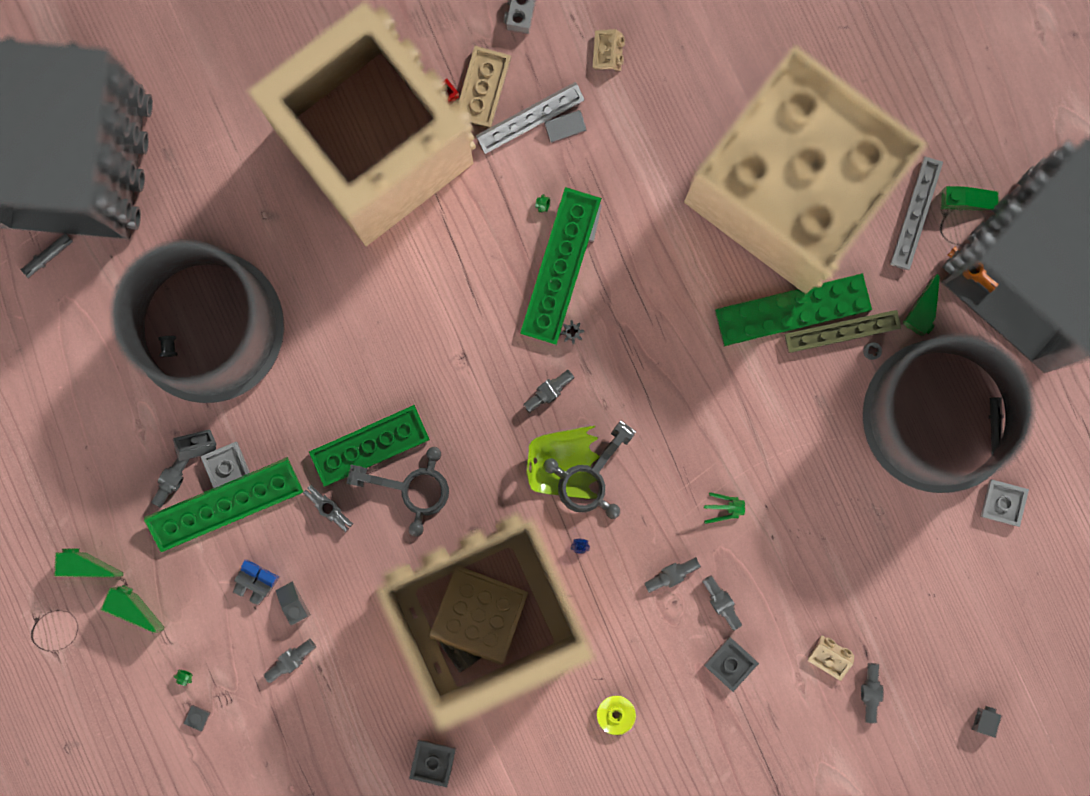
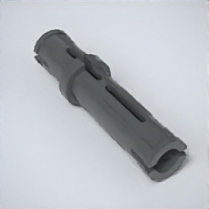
(45, 256)
(996, 422)

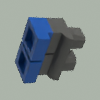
(256, 579)

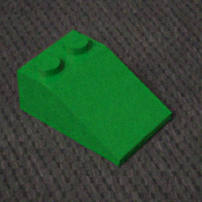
(81, 564)
(131, 608)

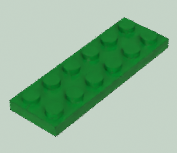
(369, 445)

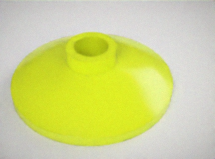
(618, 725)

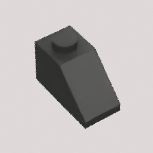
(292, 603)

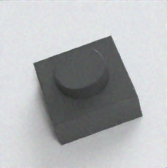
(197, 718)

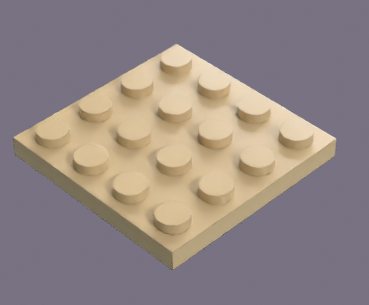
(478, 615)

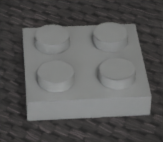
(225, 464)
(1004, 503)

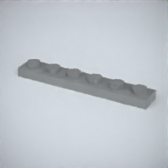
(530, 117)
(916, 213)

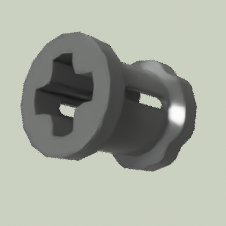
(167, 346)

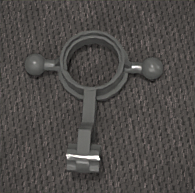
(622, 434)
(358, 476)

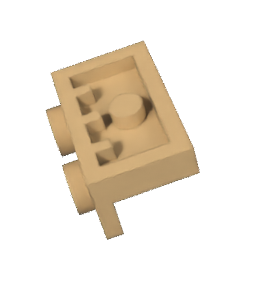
(608, 49)
(831, 658)

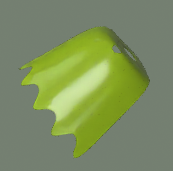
(569, 450)

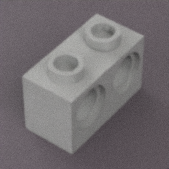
(524, 11)

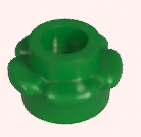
(542, 203)
(183, 677)

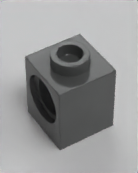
(987, 721)

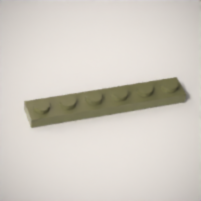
(842, 331)

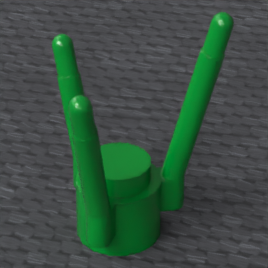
(735, 507)

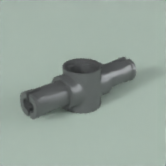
(548, 391)
(169, 481)
(336, 515)
(672, 575)
(722, 602)
(289, 660)
(872, 692)

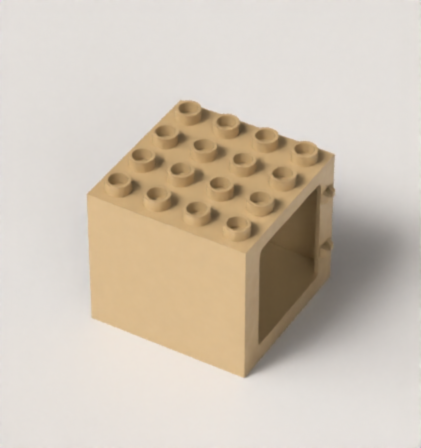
(802, 171)
(409, 173)
(453, 702)

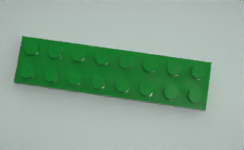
(560, 265)
(793, 310)
(224, 504)

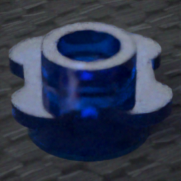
(580, 546)

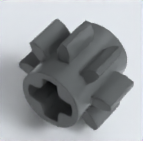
(576, 328)

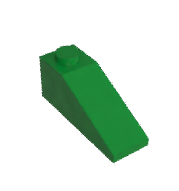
(968, 198)
(924, 311)

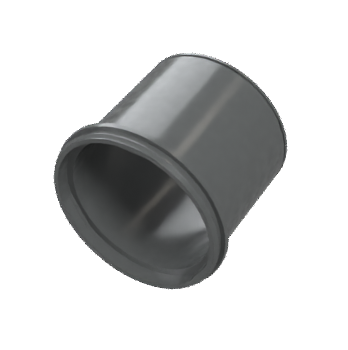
(250, 362)
(889, 449)

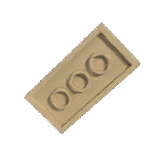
(484, 85)

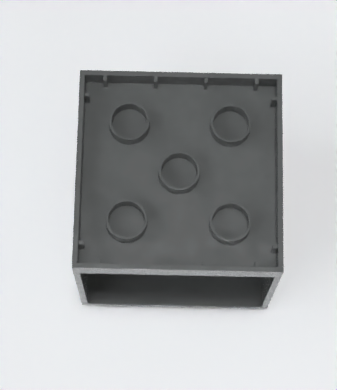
(70, 140)
(1039, 259)

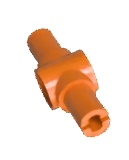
(980, 276)

